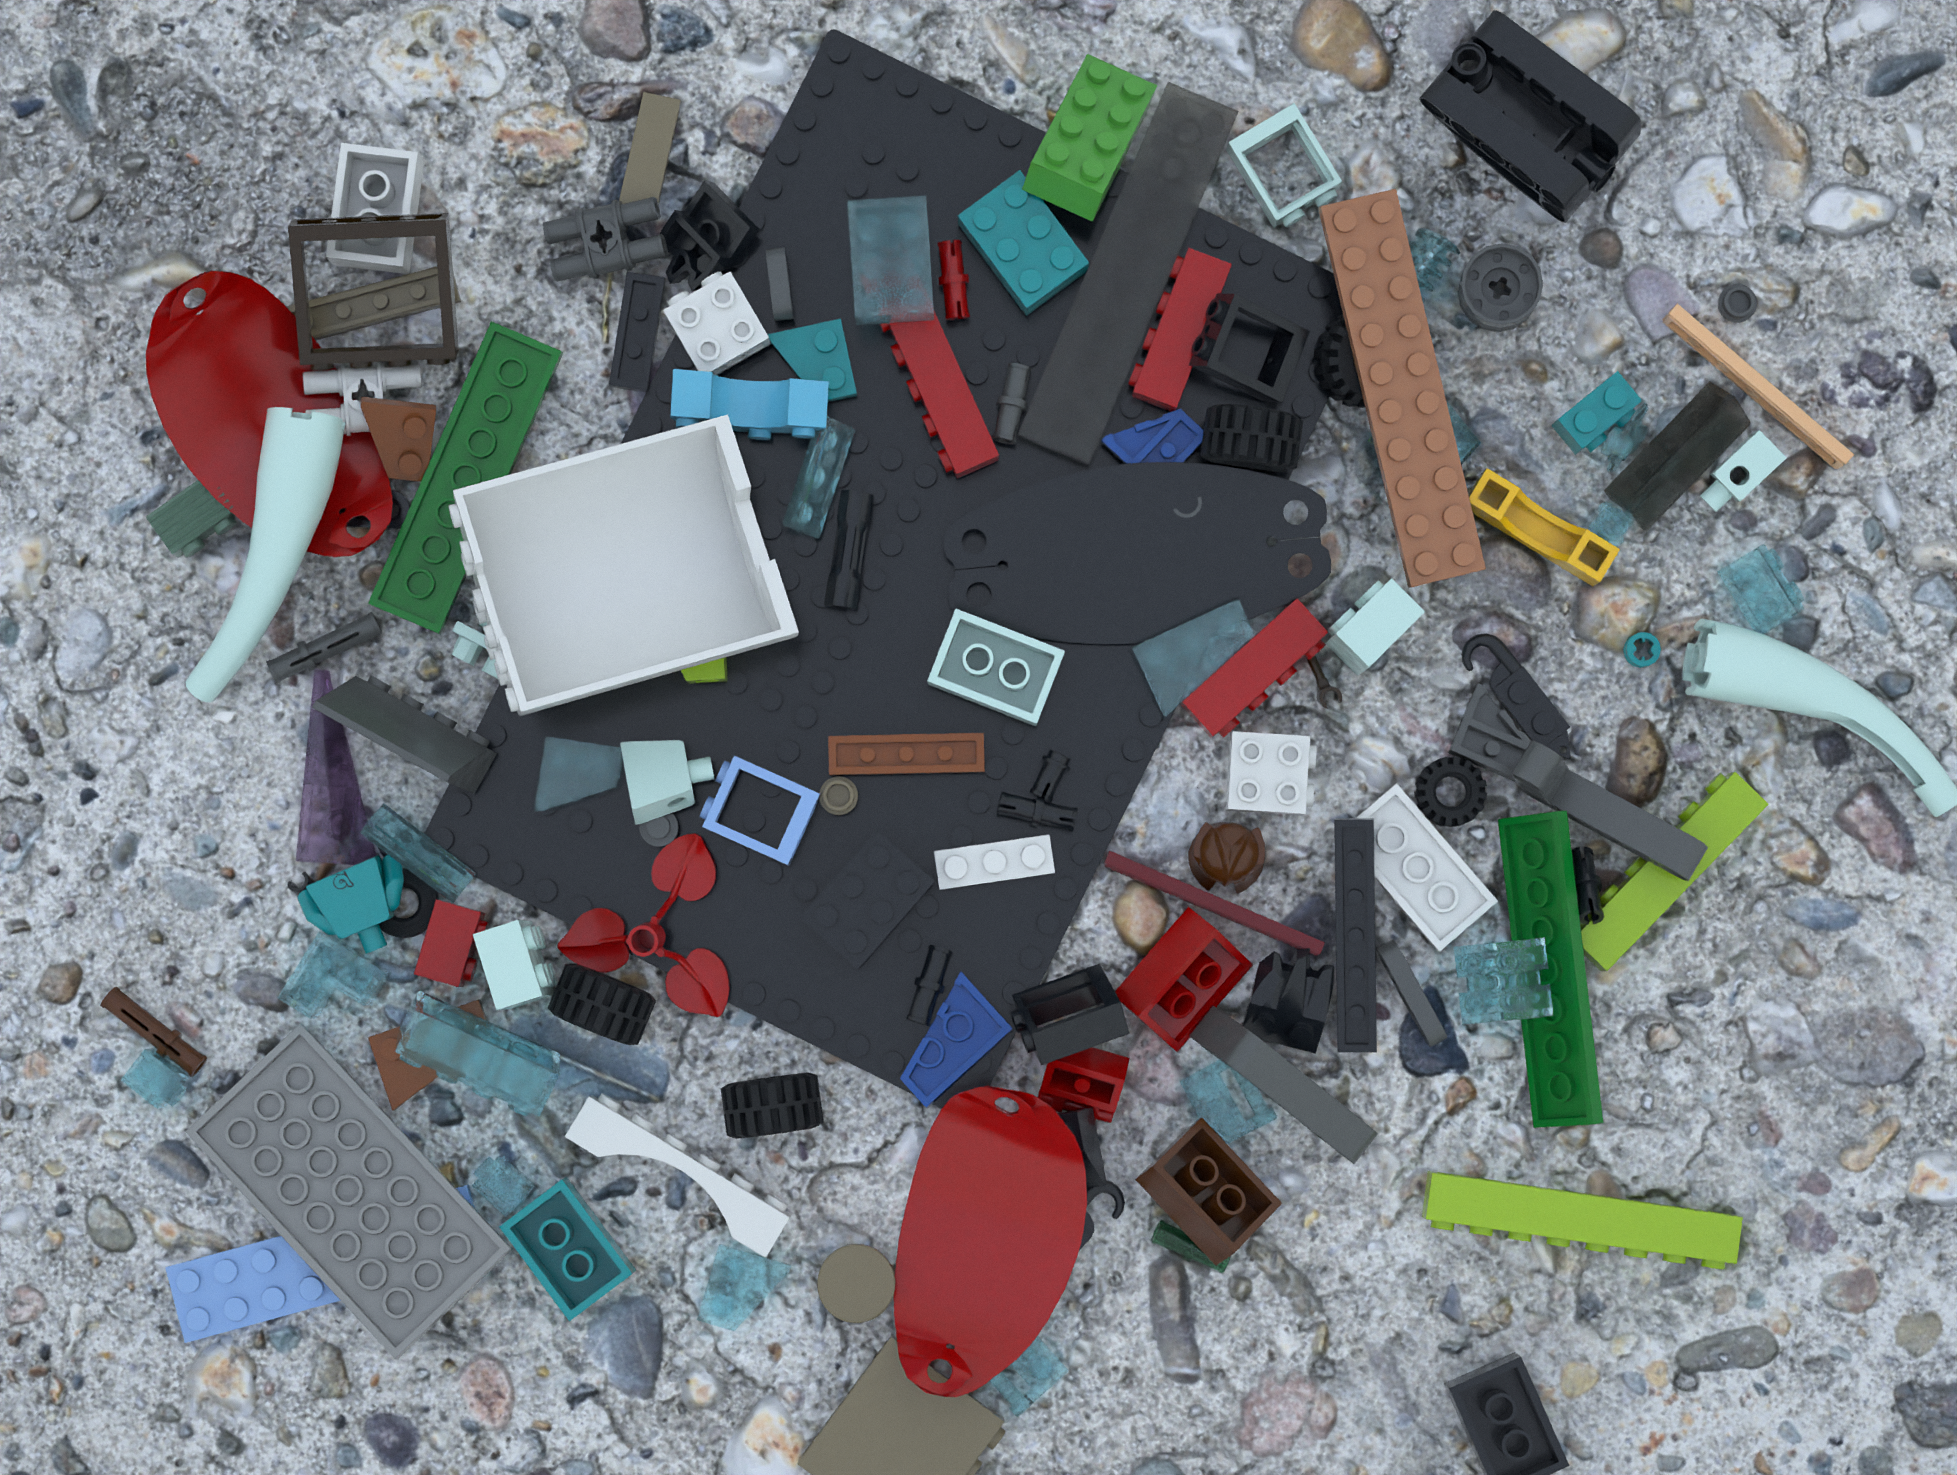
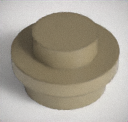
(838, 795)

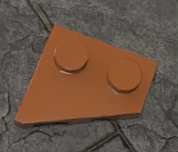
(401, 435)

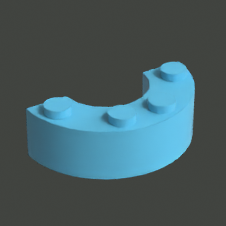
(752, 406)

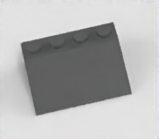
(409, 732)

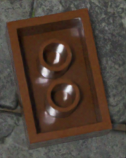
(1208, 1191)

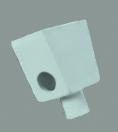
(1757, 459)
(661, 777)

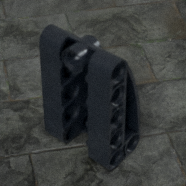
(1532, 116)

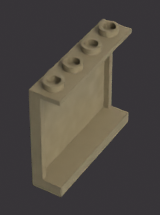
(900, 1430)

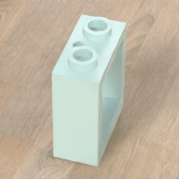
(1264, 133)

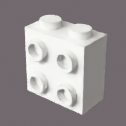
(716, 324)
(1269, 773)

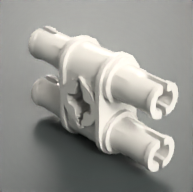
(348, 383)

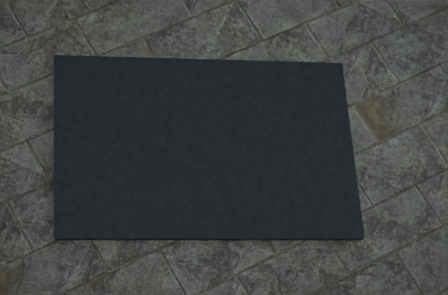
(865, 133)

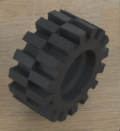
(1474, 789)

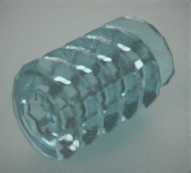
(1428, 254)

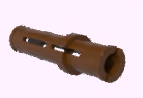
(153, 1031)

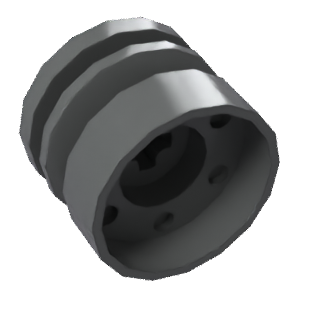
(1521, 279)

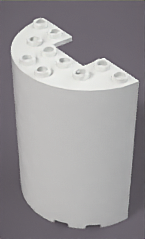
(619, 566)

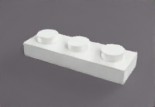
(994, 862)

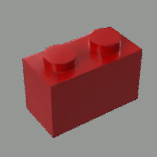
(450, 944)

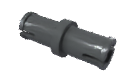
(1012, 403)

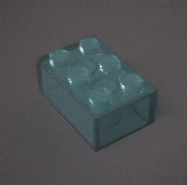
(890, 260)

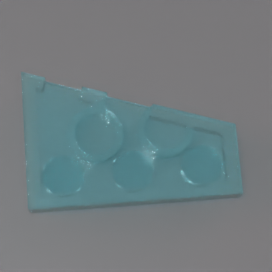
(1191, 652)

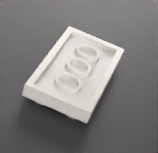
(1424, 870)

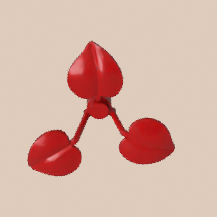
(598, 936)

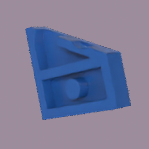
(1157, 440)

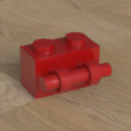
(1085, 1081)

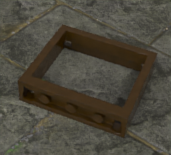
(366, 228)

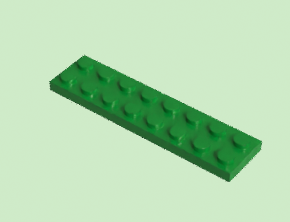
(475, 447)
(1545, 905)

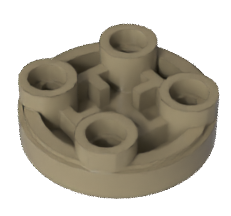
(856, 1283)

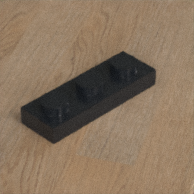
(637, 332)

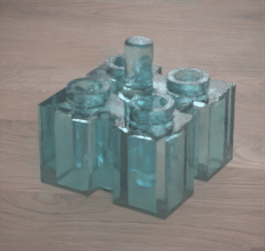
(1503, 981)

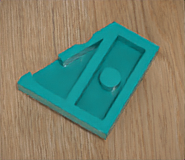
(819, 355)

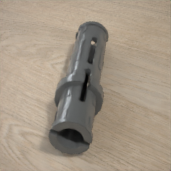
(282, 666)

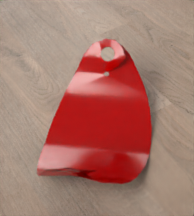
(213, 392)
(986, 1237)

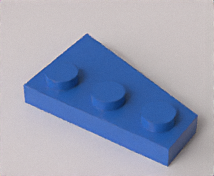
(956, 1041)

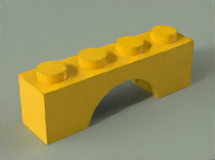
(1560, 542)

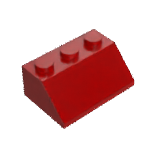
(1182, 978)

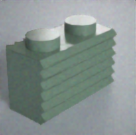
(190, 519)

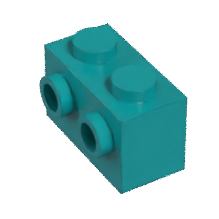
(1598, 411)

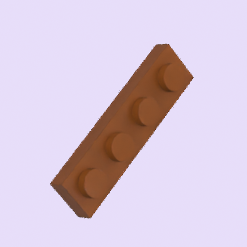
(906, 754)

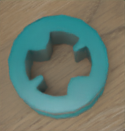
(1653, 651)

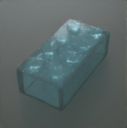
(477, 1054)

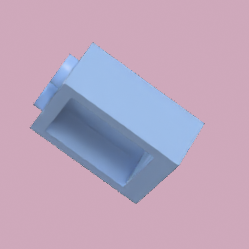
(796, 828)

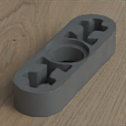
(1411, 993)

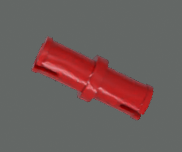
(953, 279)

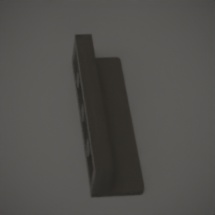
(1678, 455)

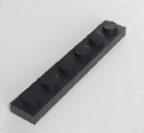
(1355, 935)

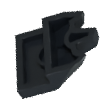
(706, 236)
(1290, 1001)

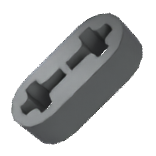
(779, 284)

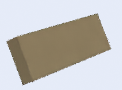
(650, 148)

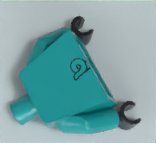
(354, 899)

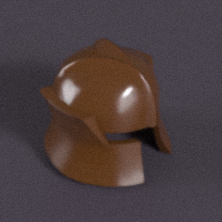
(1227, 855)

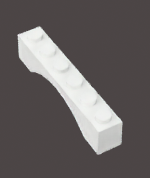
(749, 1217)

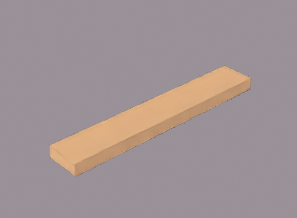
(1757, 387)

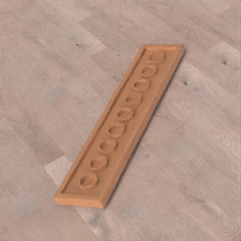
(1401, 388)

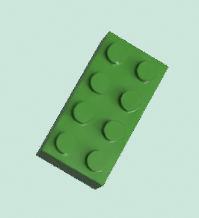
(1089, 137)

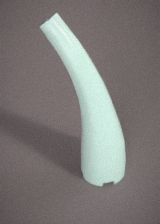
(291, 494)
(1767, 673)

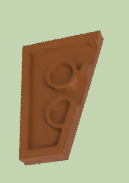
(398, 1077)

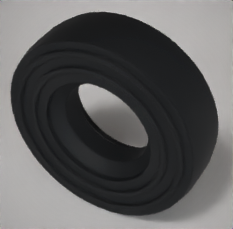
(419, 921)

